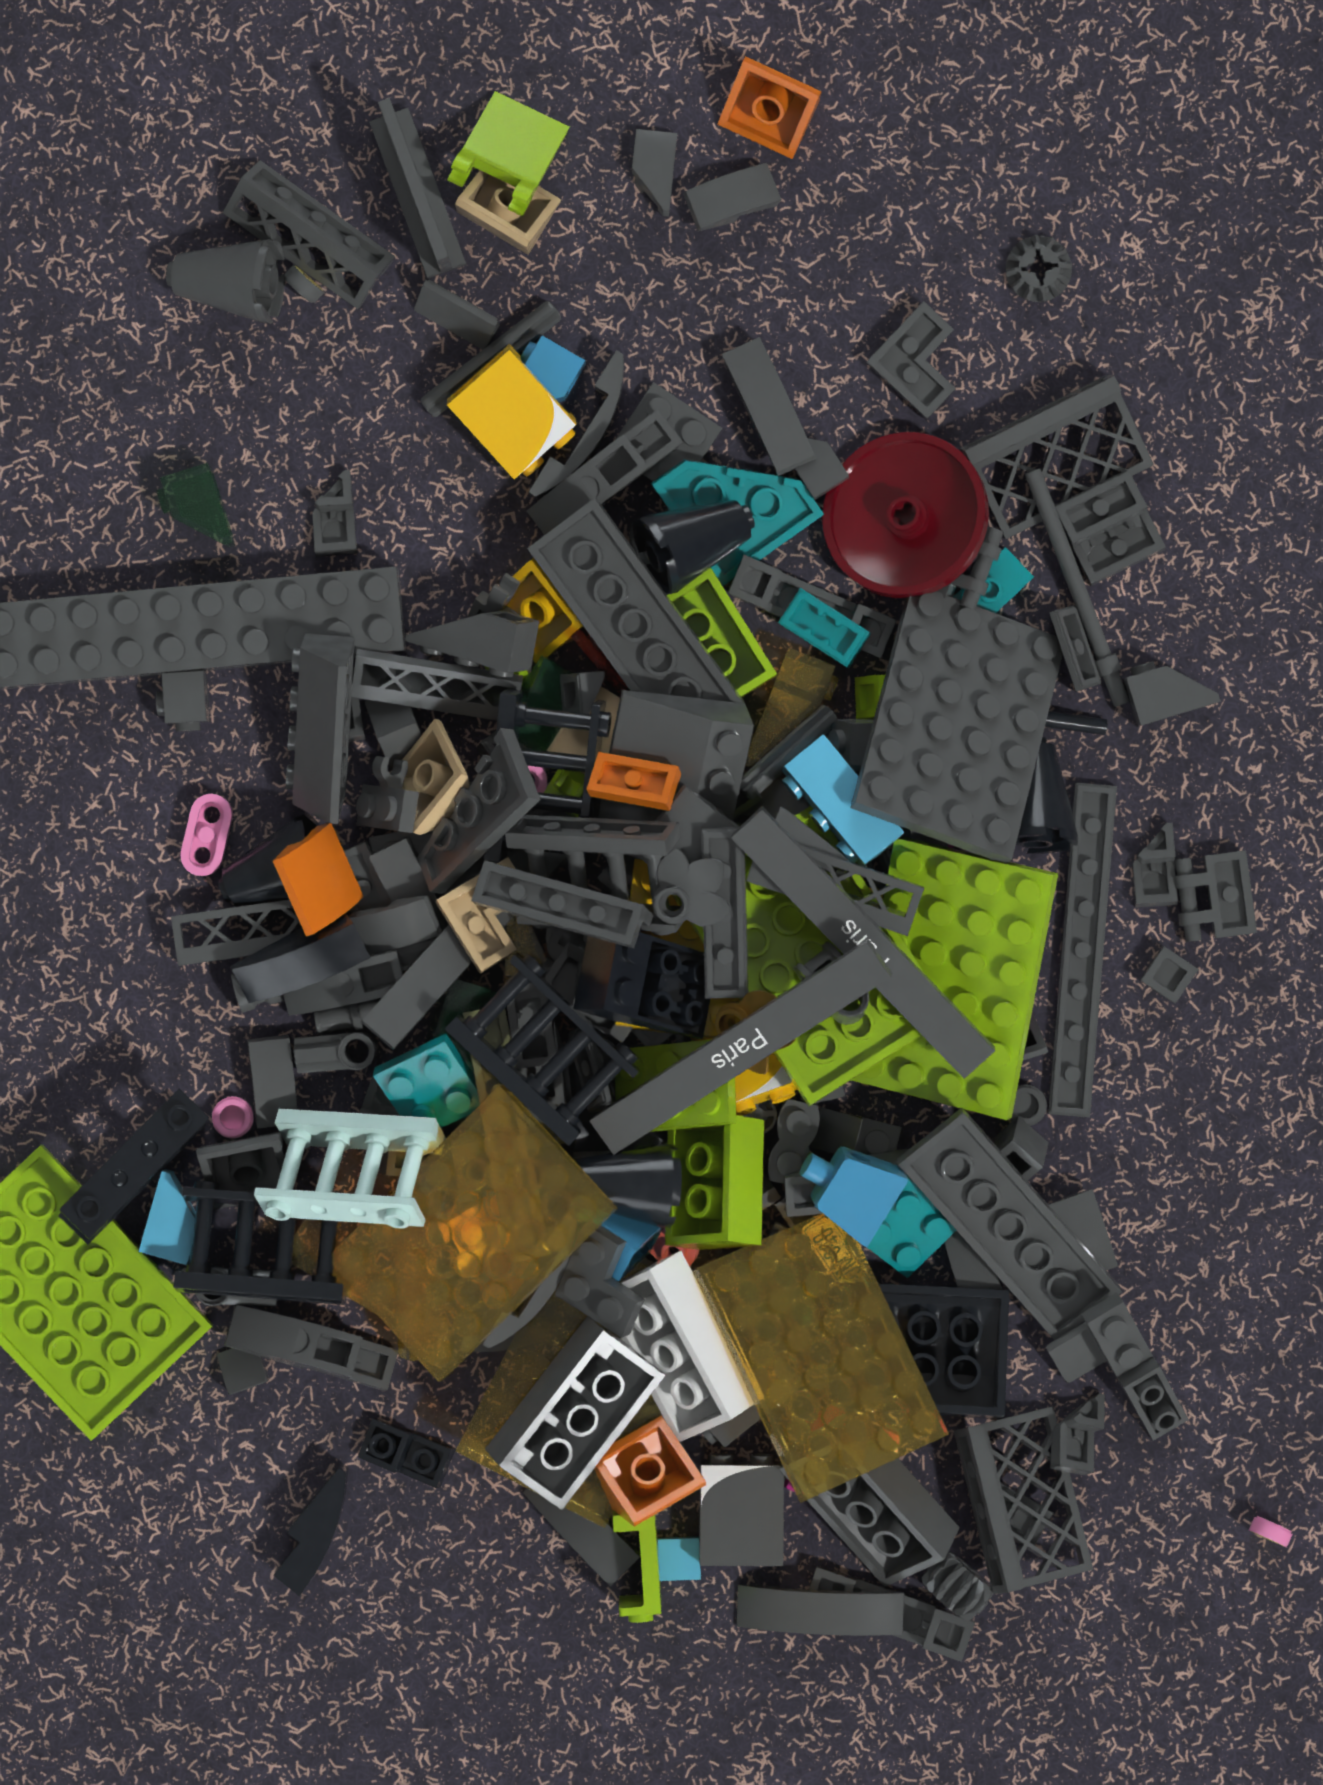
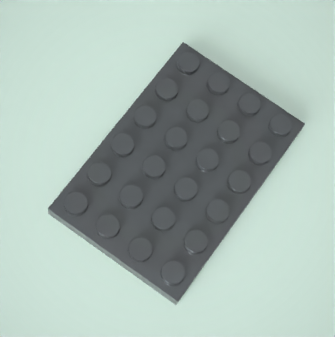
(959, 725)

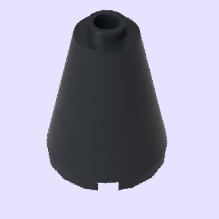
(691, 540)
(1047, 816)
(253, 875)
(639, 1182)

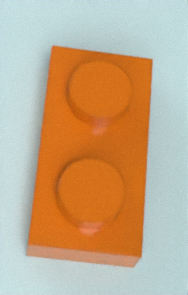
(634, 781)

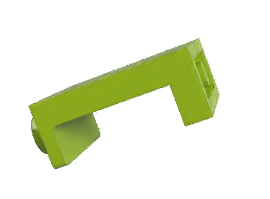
(642, 1607)

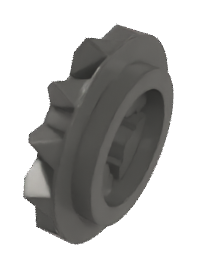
(1026, 283)

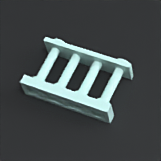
(339, 1133)

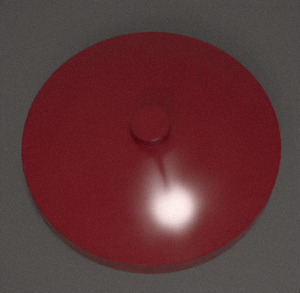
(906, 515)

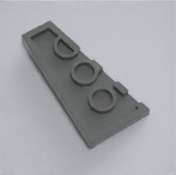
(481, 814)

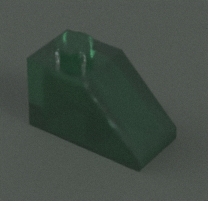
(196, 502)

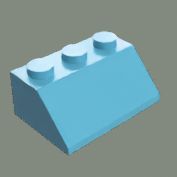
(829, 787)

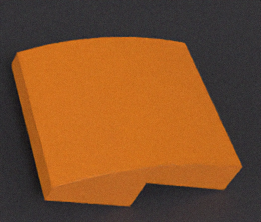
(318, 879)

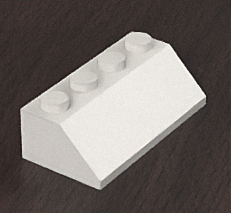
(686, 1345)

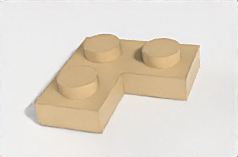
(476, 925)

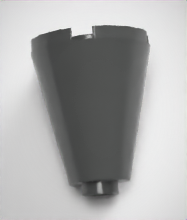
(232, 278)

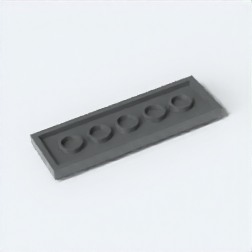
(627, 609)
(1008, 1223)

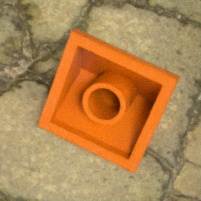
(769, 107)
(647, 1472)

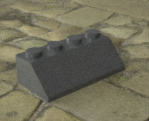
(321, 724)
(574, 1412)
(888, 1521)

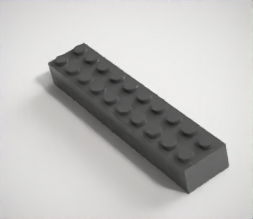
(195, 626)

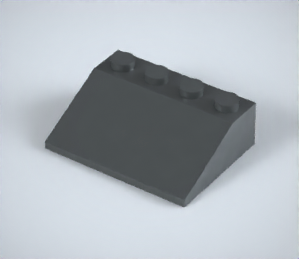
(696, 734)

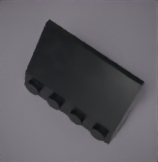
(956, 1344)

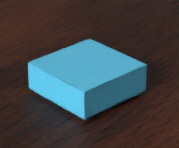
(679, 1558)

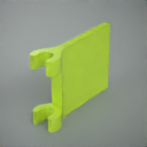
(511, 146)

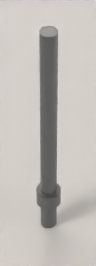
(1106, 662)

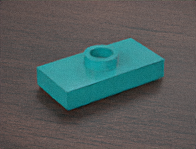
(1004, 579)
(824, 628)

